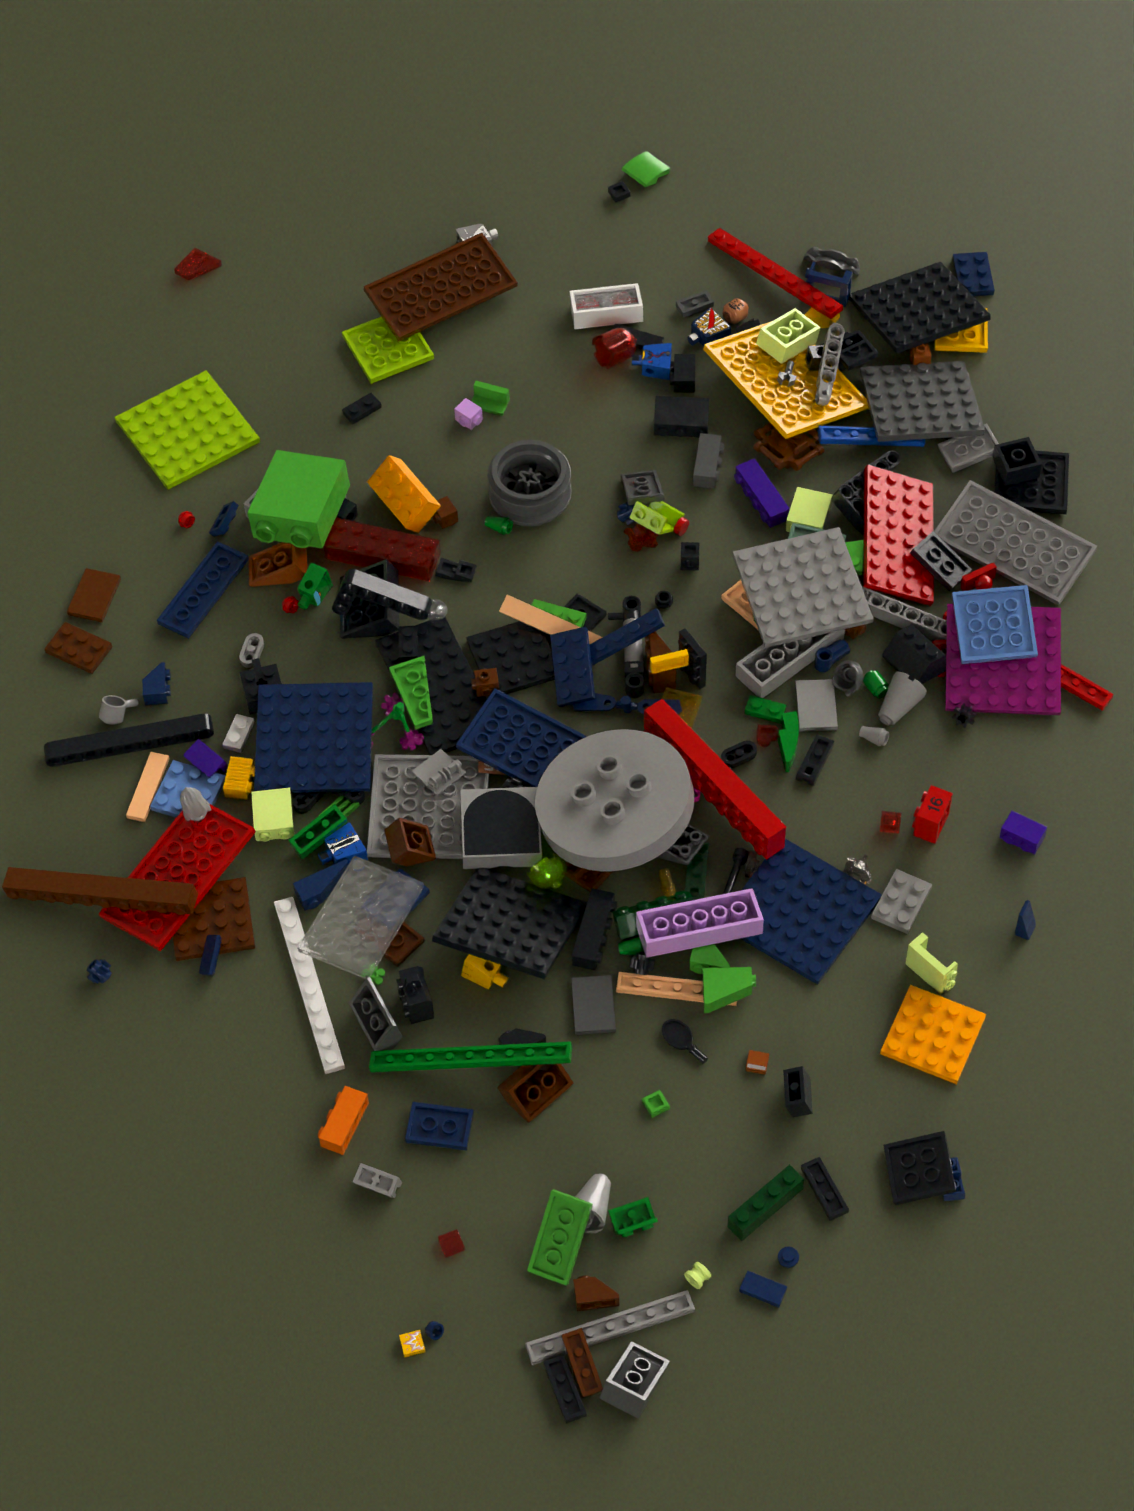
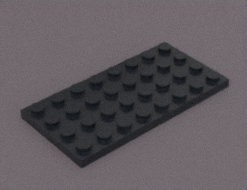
(448, 679)

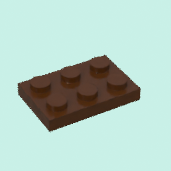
(78, 647)

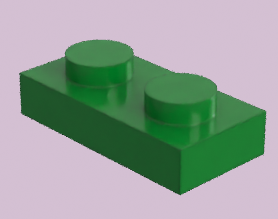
(765, 709)

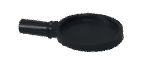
(680, 1037)

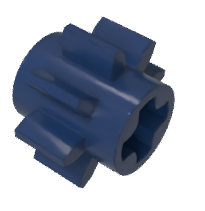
(625, 512)
(99, 971)

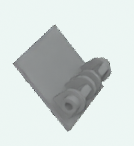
(439, 772)

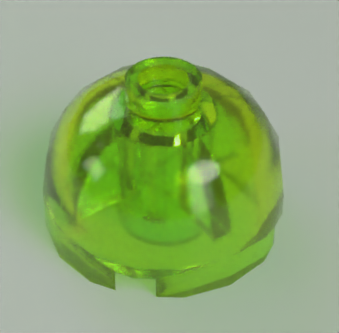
(548, 872)

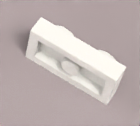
(238, 733)

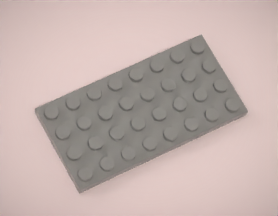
(1016, 540)

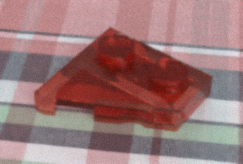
(196, 264)

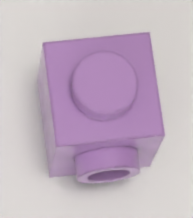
(468, 414)

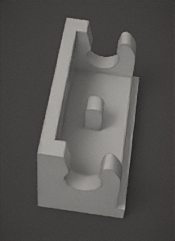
(377, 1180)

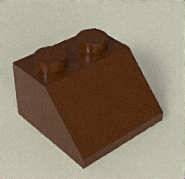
(409, 842)

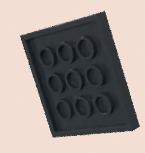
(1044, 493)
(517, 653)

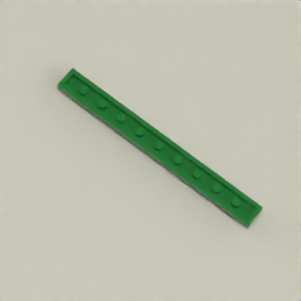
(471, 1057)

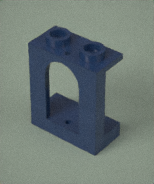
(843, 283)

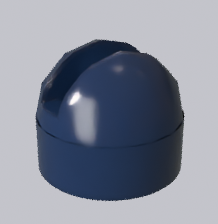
(439, 1330)

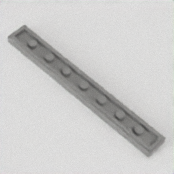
(614, 1325)

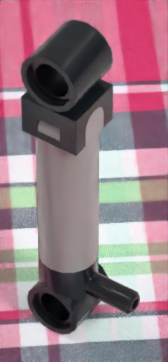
(633, 653)

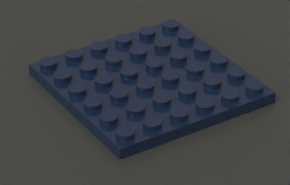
(314, 737)
(807, 910)

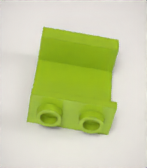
(657, 517)

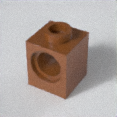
(920, 354)

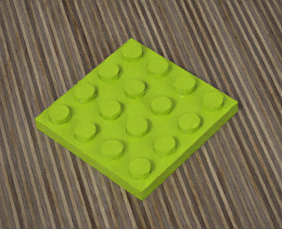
(382, 353)

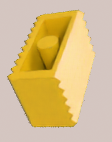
(239, 778)

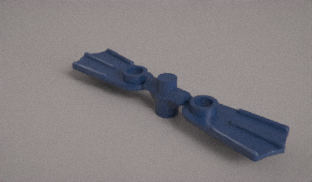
(600, 700)

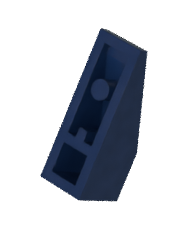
(318, 886)

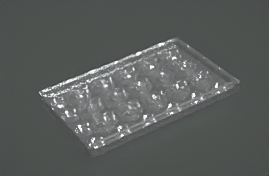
(361, 917)

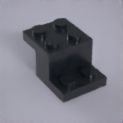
(855, 351)

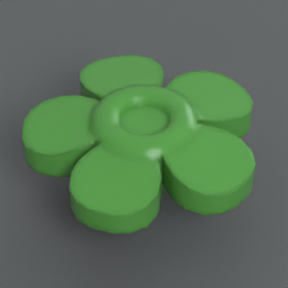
(377, 976)

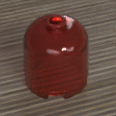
(614, 347)

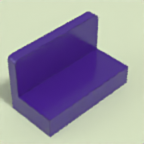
(205, 759)

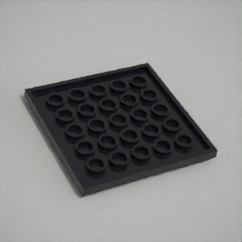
(919, 307)
(510, 922)

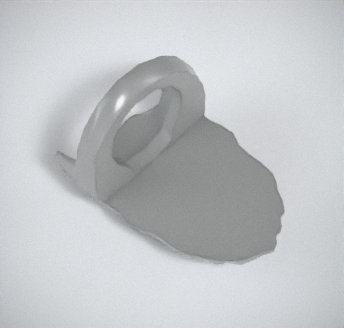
(193, 804)

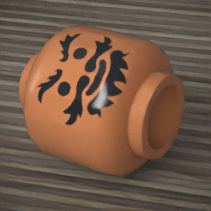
(735, 311)

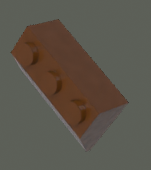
(534, 1088)

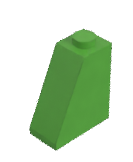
(726, 986)

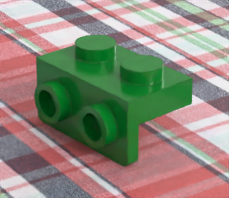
(632, 1216)

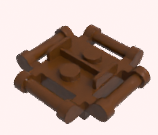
(787, 452)

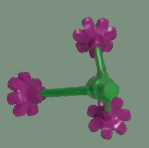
(395, 710)

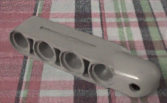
(830, 357)

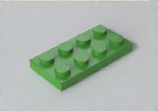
(559, 1237)

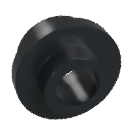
(663, 595)

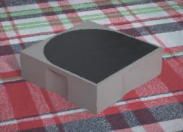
(500, 828)

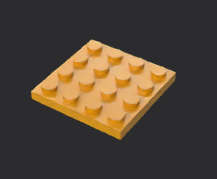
(933, 1034)

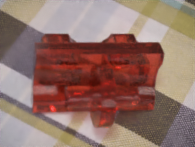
(641, 538)

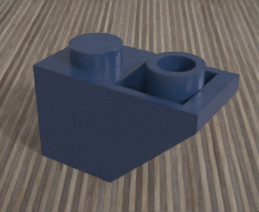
(156, 686)

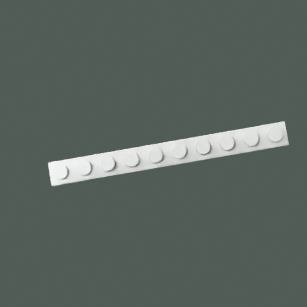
(309, 987)

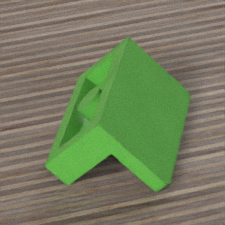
(491, 397)

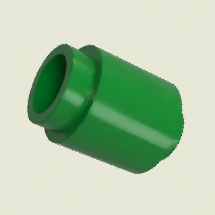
(876, 684)

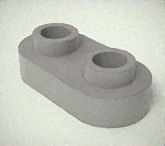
(249, 651)

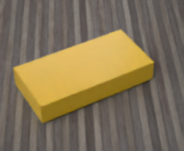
(669, 661)

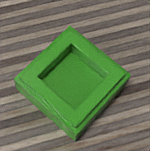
(655, 1103)

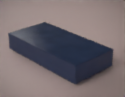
(763, 1289)

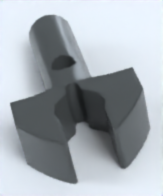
(787, 374)

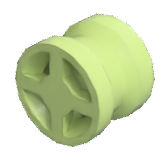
(697, 1275)

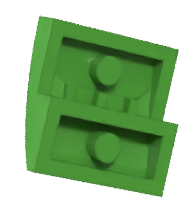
(645, 169)

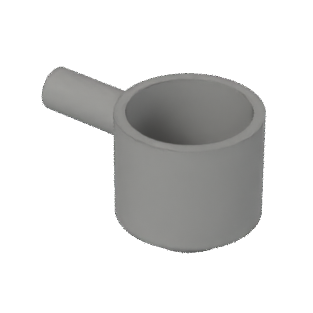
(113, 709)

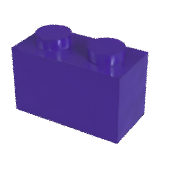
(1023, 832)

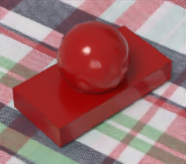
(979, 578)

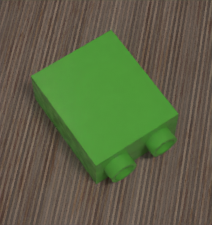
(298, 499)

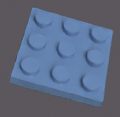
(181, 776)

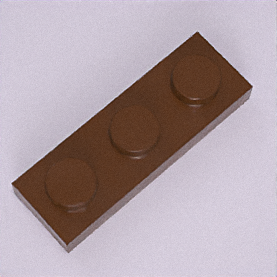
(582, 1363)

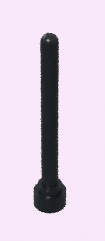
(739, 857)

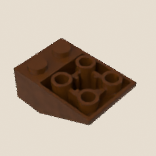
(654, 647)

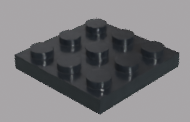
(919, 1168)

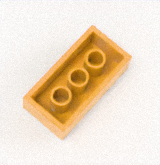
(403, 493)

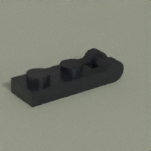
(815, 759)

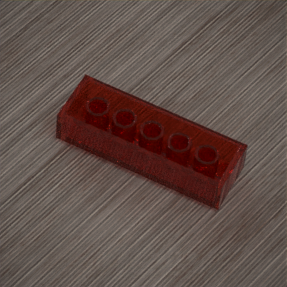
(369, 544)

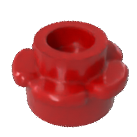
(186, 519)
(290, 605)

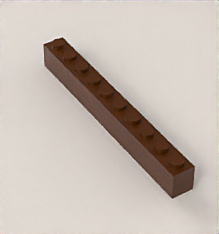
(100, 890)

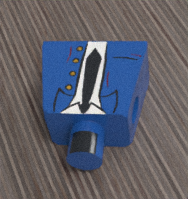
(343, 845)

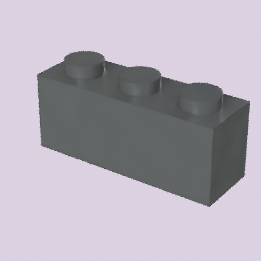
(708, 461)

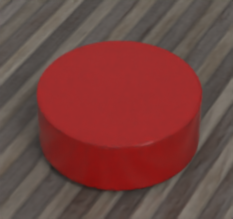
(681, 526)

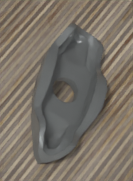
(832, 260)

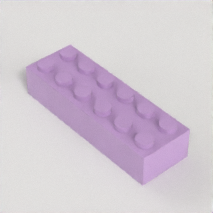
(699, 922)

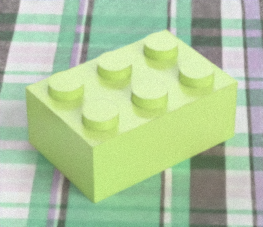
(788, 335)

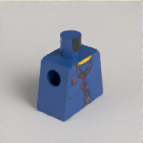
(655, 360)

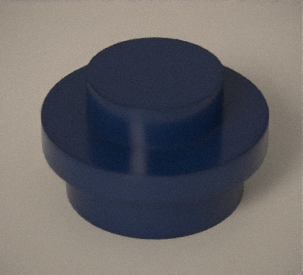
(788, 1257)

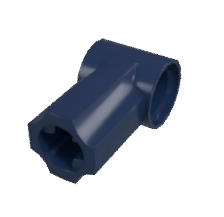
(828, 656)

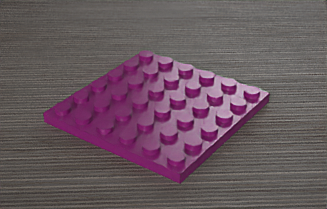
(1013, 684)

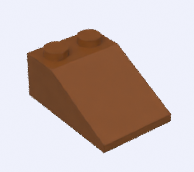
(277, 565)

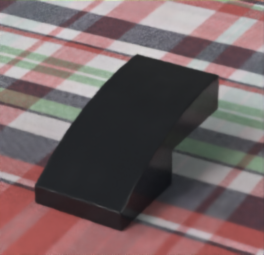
(455, 571)

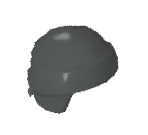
(848, 677)

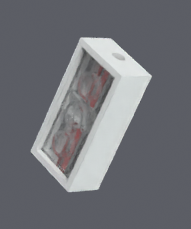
(606, 306)

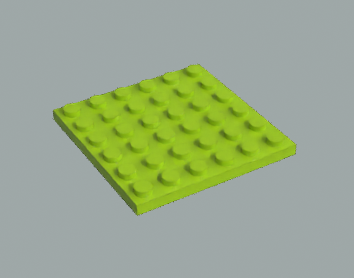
(187, 429)

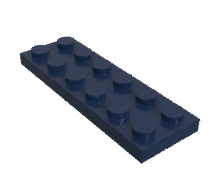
(202, 590)

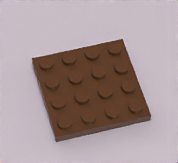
(221, 912)

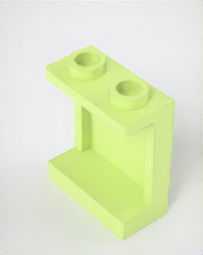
(809, 508)
(272, 814)
(928, 967)

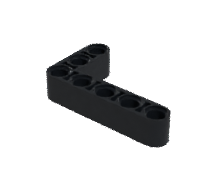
(848, 498)
(381, 593)

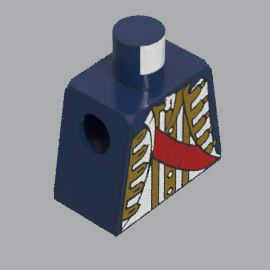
(708, 328)

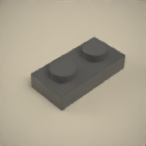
(694, 303)

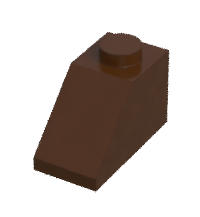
(593, 1294)

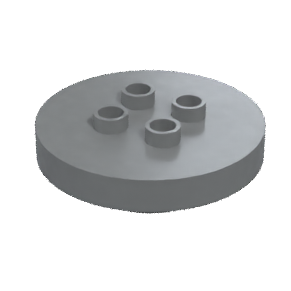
(614, 800)

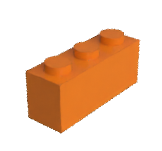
(343, 1120)

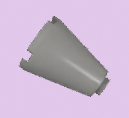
(900, 698)
(596, 1192)

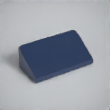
(210, 955)

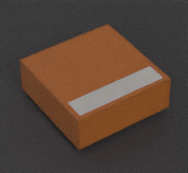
(757, 1062)

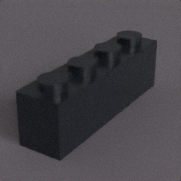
(593, 929)

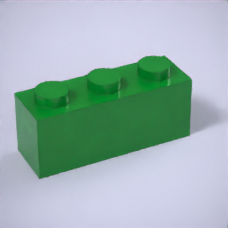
(315, 832)

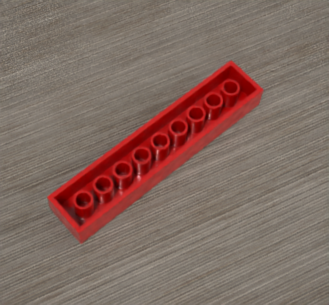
(718, 781)

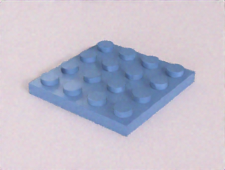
(994, 624)

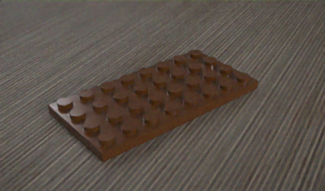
(440, 286)

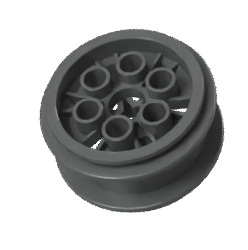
(533, 468)

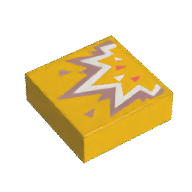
(412, 1343)

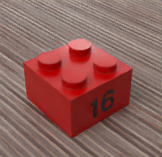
(932, 814)

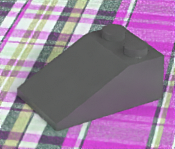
(634, 1379)

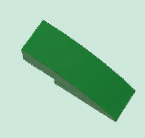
(788, 738)

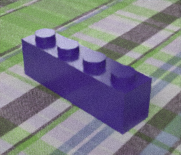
(761, 493)

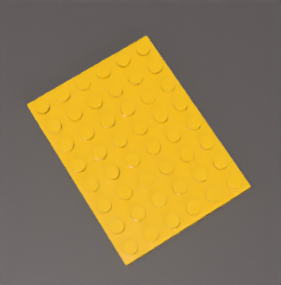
(787, 408)

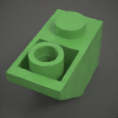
(706, 957)

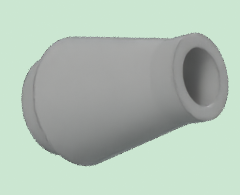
(877, 736)

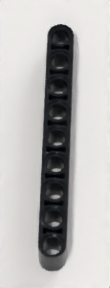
(128, 740)

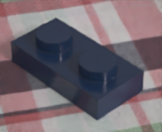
(222, 521)

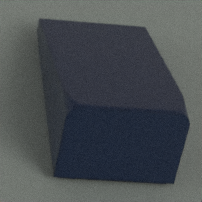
(1026, 922)

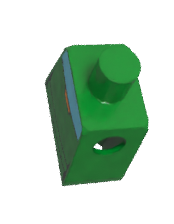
(314, 586)

